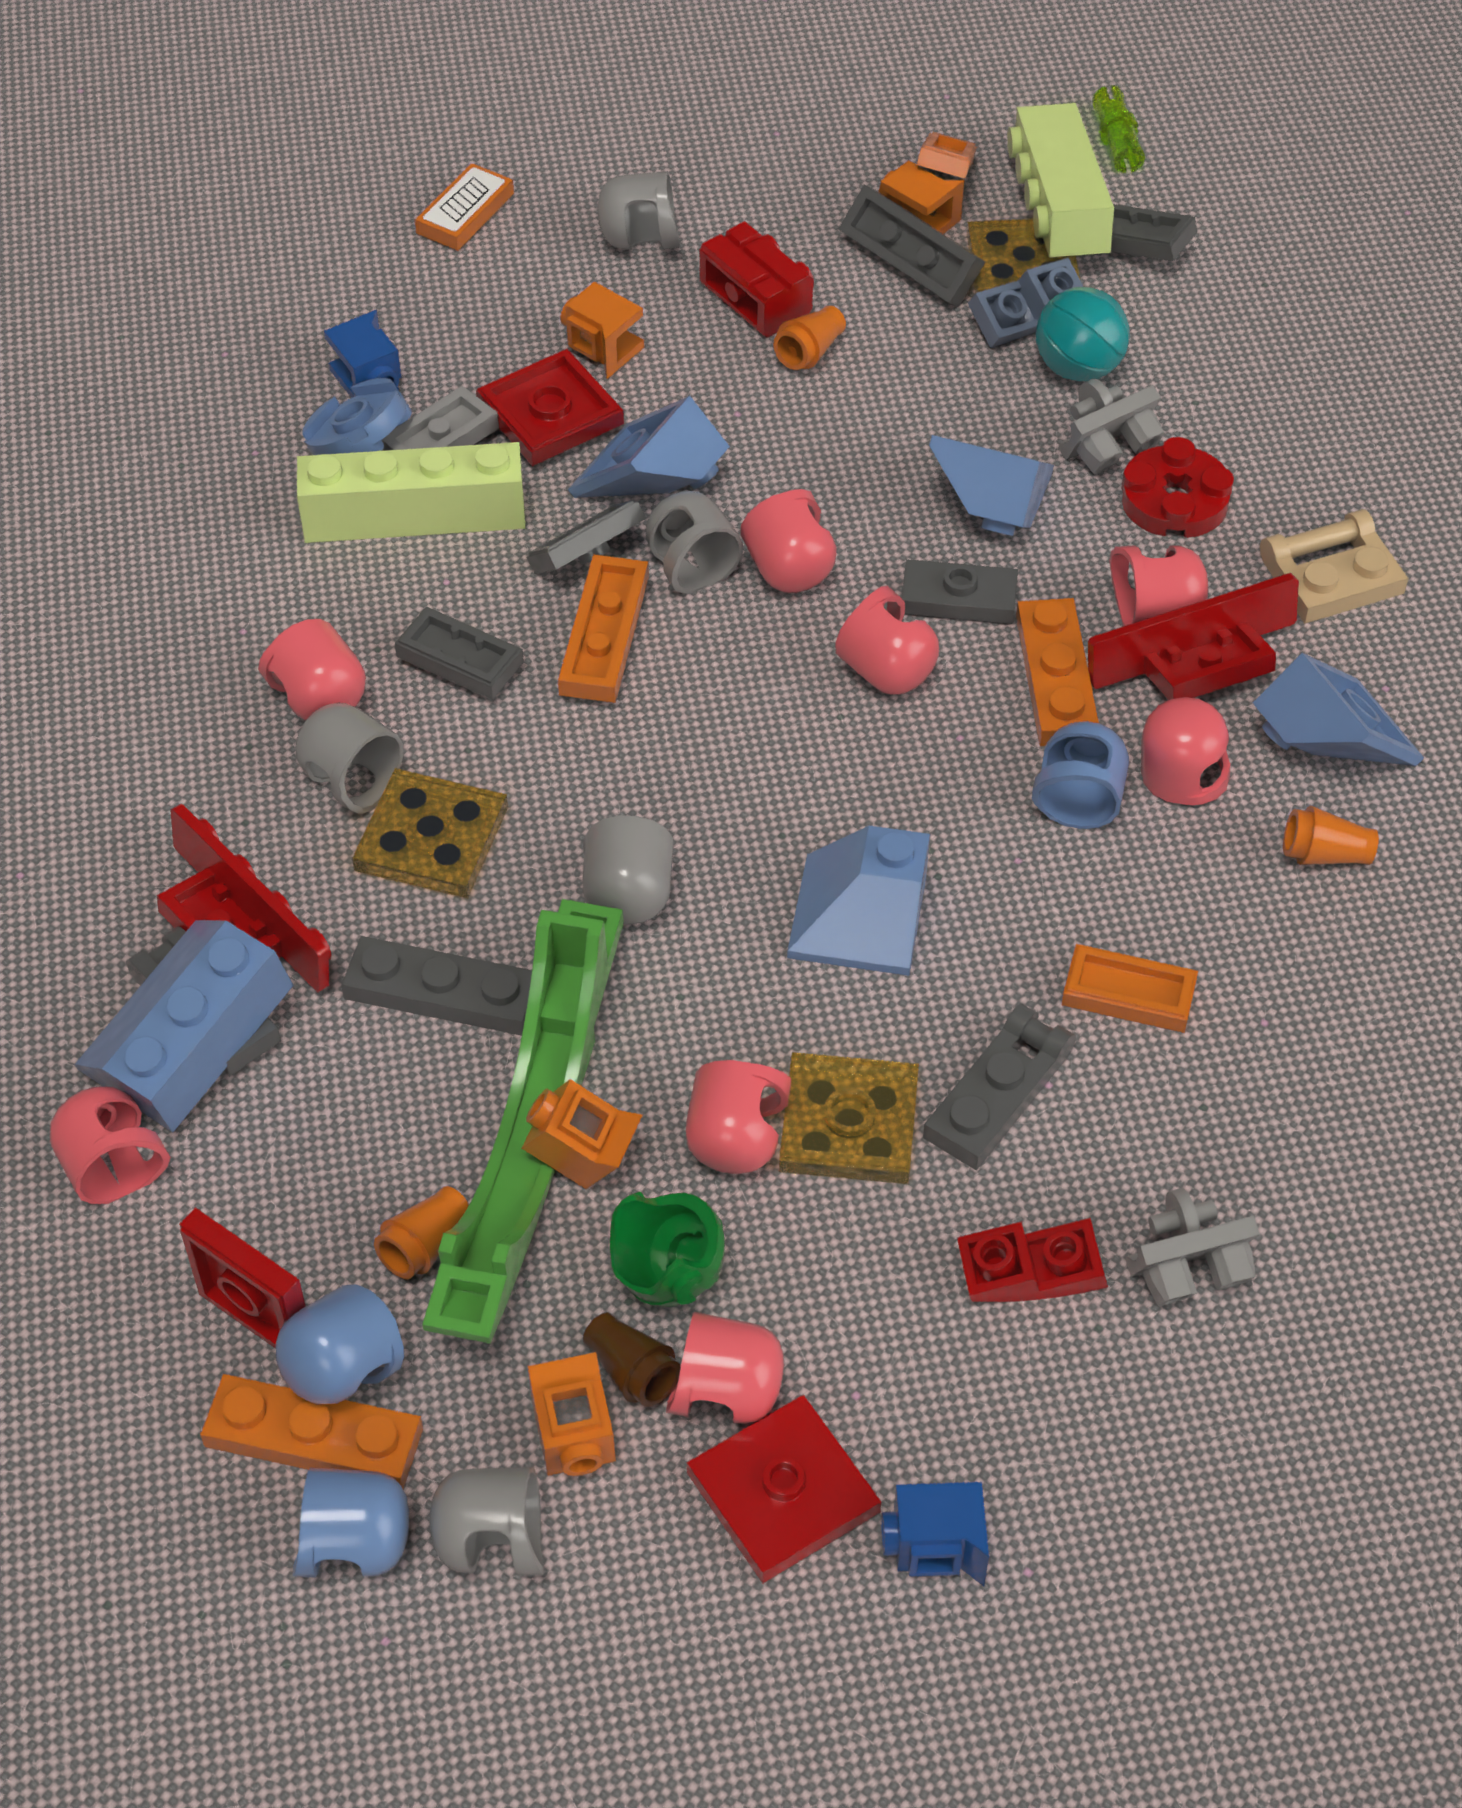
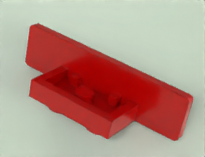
(1199, 644)
(232, 893)

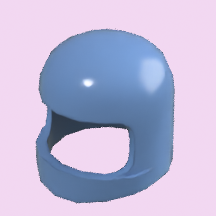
(1082, 776)
(339, 1345)
(351, 1519)

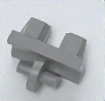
(1106, 415)
(1166, 1260)

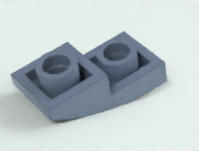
(1014, 308)

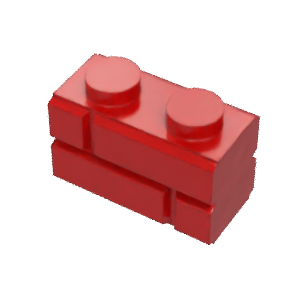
(756, 278)

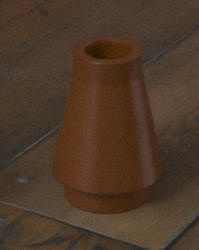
(634, 1361)

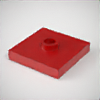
(551, 406)
(240, 1277)
(783, 1488)

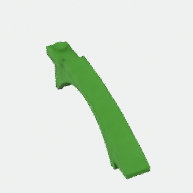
(557, 1040)

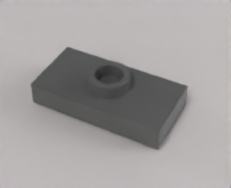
(1151, 232)
(586, 538)
(959, 591)
(459, 653)

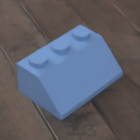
(188, 1020)

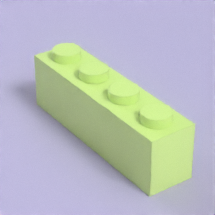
(1061, 180)
(410, 492)

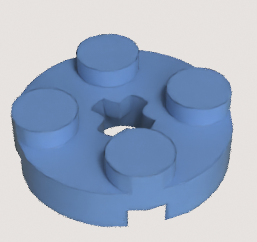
(359, 421)

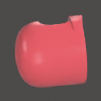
(789, 542)
(1159, 582)
(883, 648)
(313, 667)
(1177, 747)
(727, 1113)
(99, 1123)
(729, 1365)

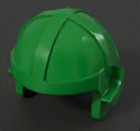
(666, 1247)

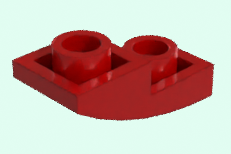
(1036, 1265)

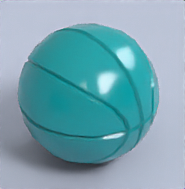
(1082, 334)

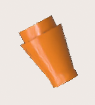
(807, 338)
(1325, 838)
(412, 1238)

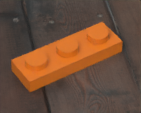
(603, 628)
(1055, 665)
(286, 1429)

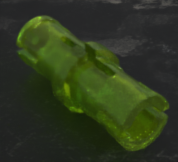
(1118, 129)

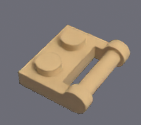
(1341, 579)

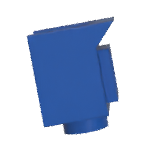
(363, 352)
(938, 1530)

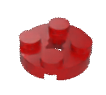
(1180, 466)

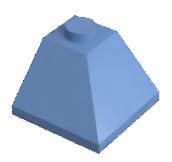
(656, 455)
(994, 483)
(1331, 716)
(862, 901)

